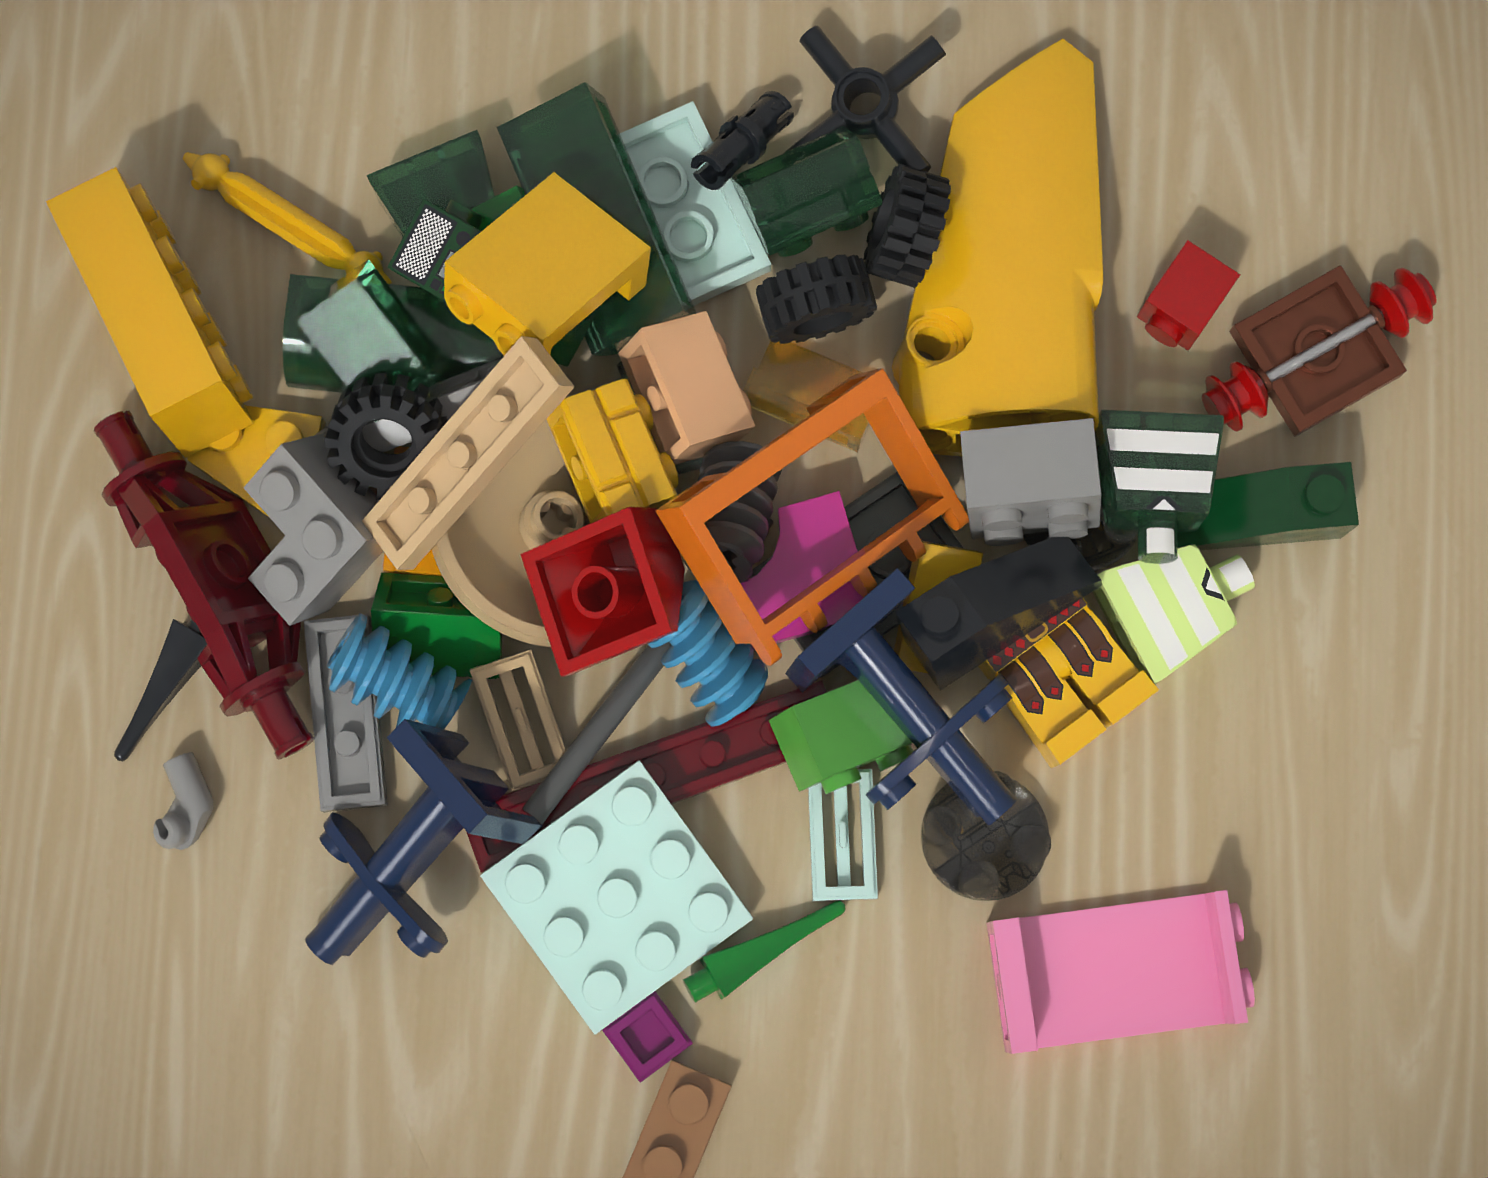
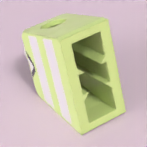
(1171, 608)

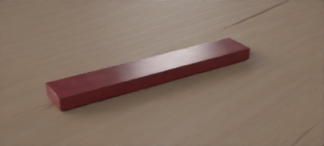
(679, 764)

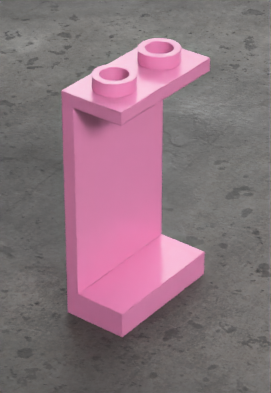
(1119, 971)

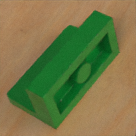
(434, 622)

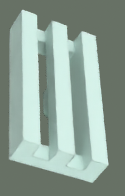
(844, 890)

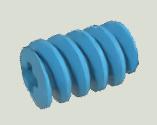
(712, 658)
(393, 678)

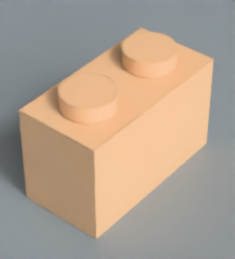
(688, 386)

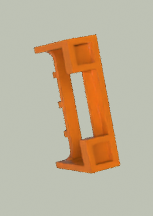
(904, 444)

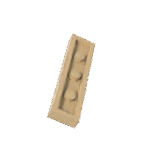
(467, 453)

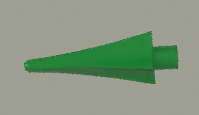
(736, 964)

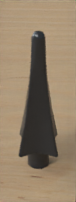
(172, 671)

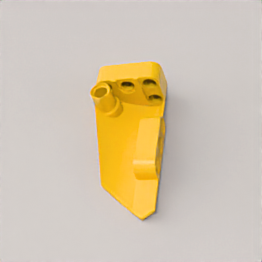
(1015, 262)

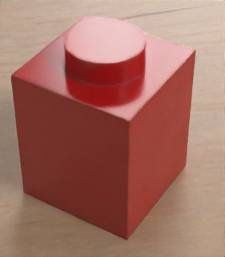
(1187, 297)

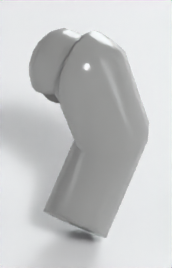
(190, 807)

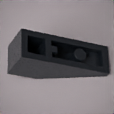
(993, 606)

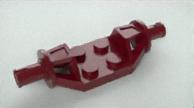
(209, 557)

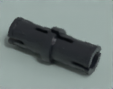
(742, 140)

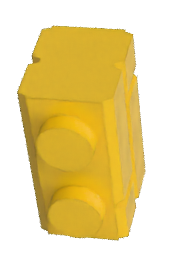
(611, 450)

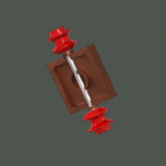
(1319, 349)

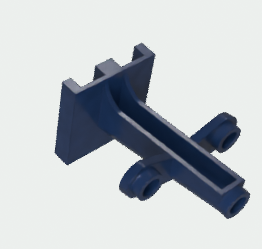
(868, 656)
(454, 800)

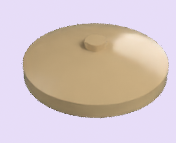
(516, 512)

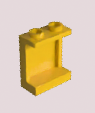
(543, 267)

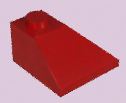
(607, 587)

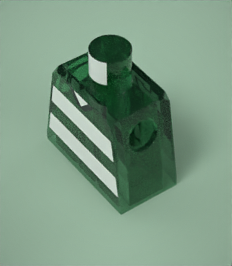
(1157, 475)

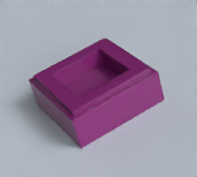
(647, 1036)

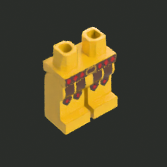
(1068, 682)

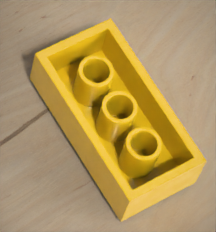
(153, 311)

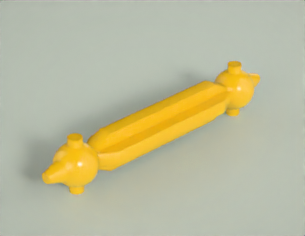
(278, 214)

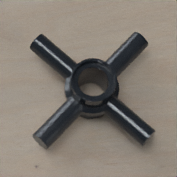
(853, 82)

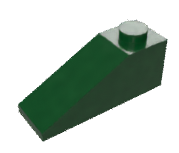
(1278, 508)

